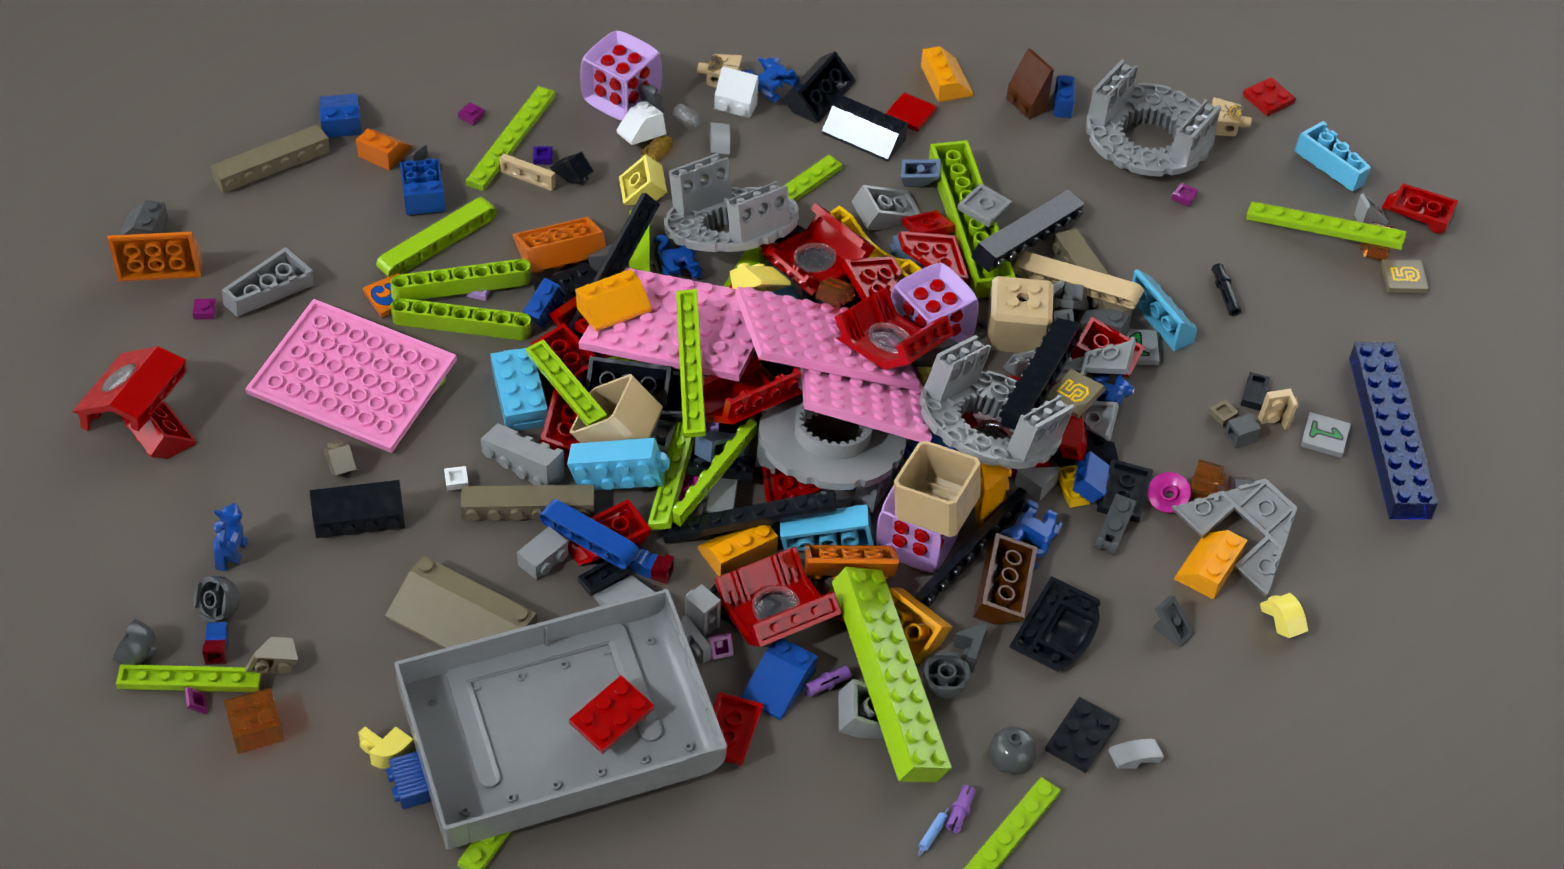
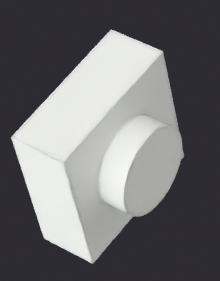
(456, 478)

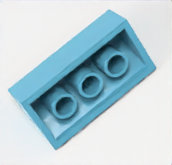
(1163, 313)

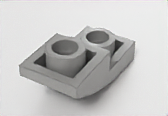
(719, 139)
(1132, 753)

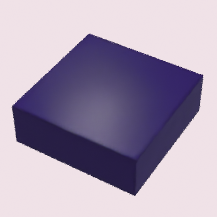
(542, 155)

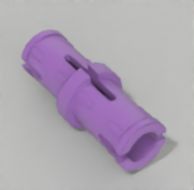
(814, 687)
(960, 809)

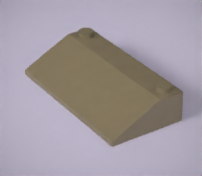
(452, 607)

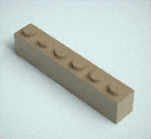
(270, 158)
(1075, 251)
(522, 501)

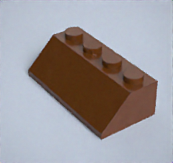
(1005, 581)

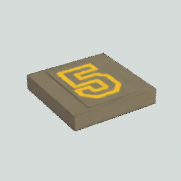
(1404, 276)
(1076, 390)

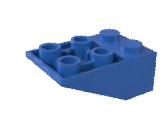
(422, 186)

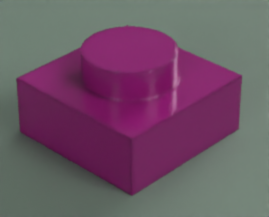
(471, 113)
(1184, 194)
(204, 308)

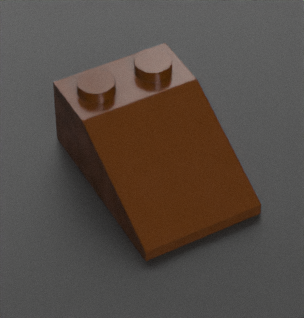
(1031, 85)

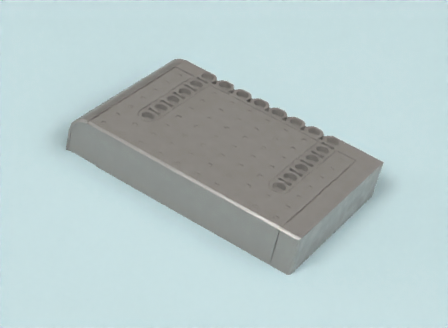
(500, 707)

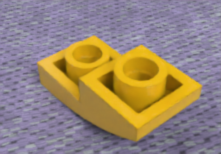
(1066, 481)

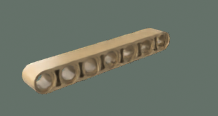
(1096, 284)

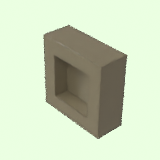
(1223, 412)

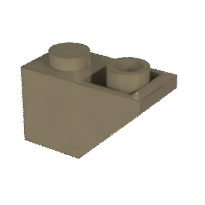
(339, 457)
(274, 656)

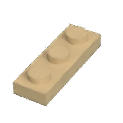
(527, 172)

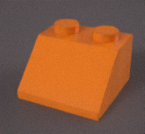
(381, 148)

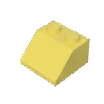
(642, 177)
(758, 277)

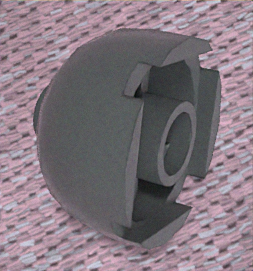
(216, 598)
(136, 644)
(946, 675)
(1012, 750)

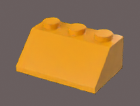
(944, 74)
(612, 300)
(993, 484)
(739, 548)
(1211, 562)
(921, 626)

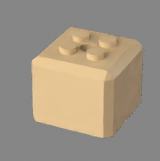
(1018, 313)
(629, 409)
(937, 488)

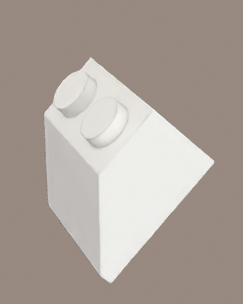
(736, 92)
(642, 123)

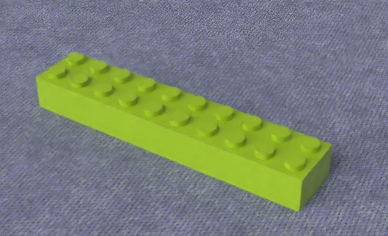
(957, 180)
(891, 675)

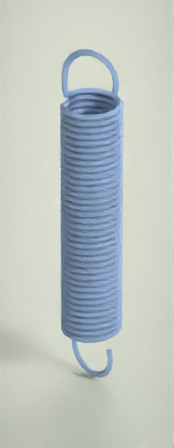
(933, 831)

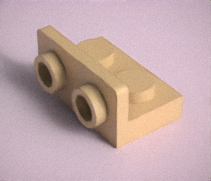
(1279, 406)

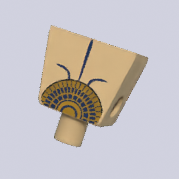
(716, 63)
(1230, 118)

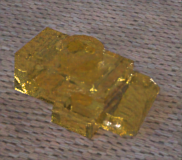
(658, 148)

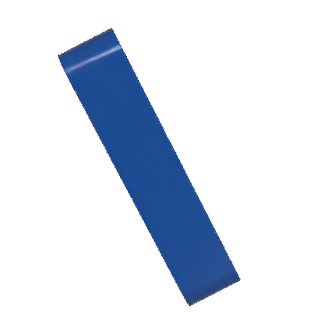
(589, 534)

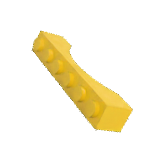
(906, 265)

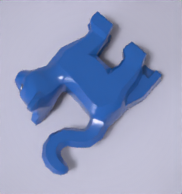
(773, 77)
(676, 259)
(1116, 392)
(1035, 530)
(229, 536)

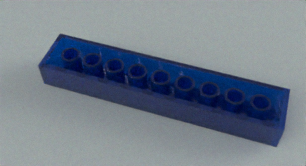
(1393, 431)

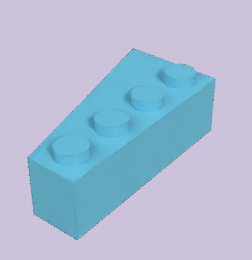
(1332, 156)
(840, 527)

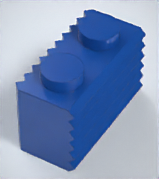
(1064, 96)
(544, 301)
(1091, 477)
(408, 779)

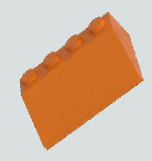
(559, 244)
(155, 256)
(832, 559)

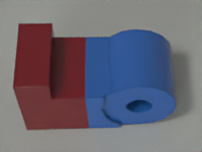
(653, 566)
(216, 643)

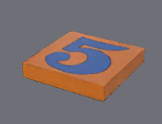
(380, 295)

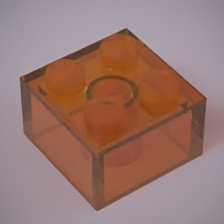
(254, 720)

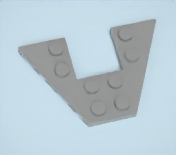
(1110, 360)
(1263, 509)

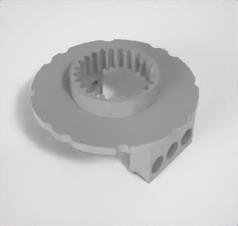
(1120, 102)
(706, 200)
(961, 386)
(866, 463)

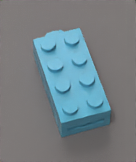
(518, 390)
(618, 464)

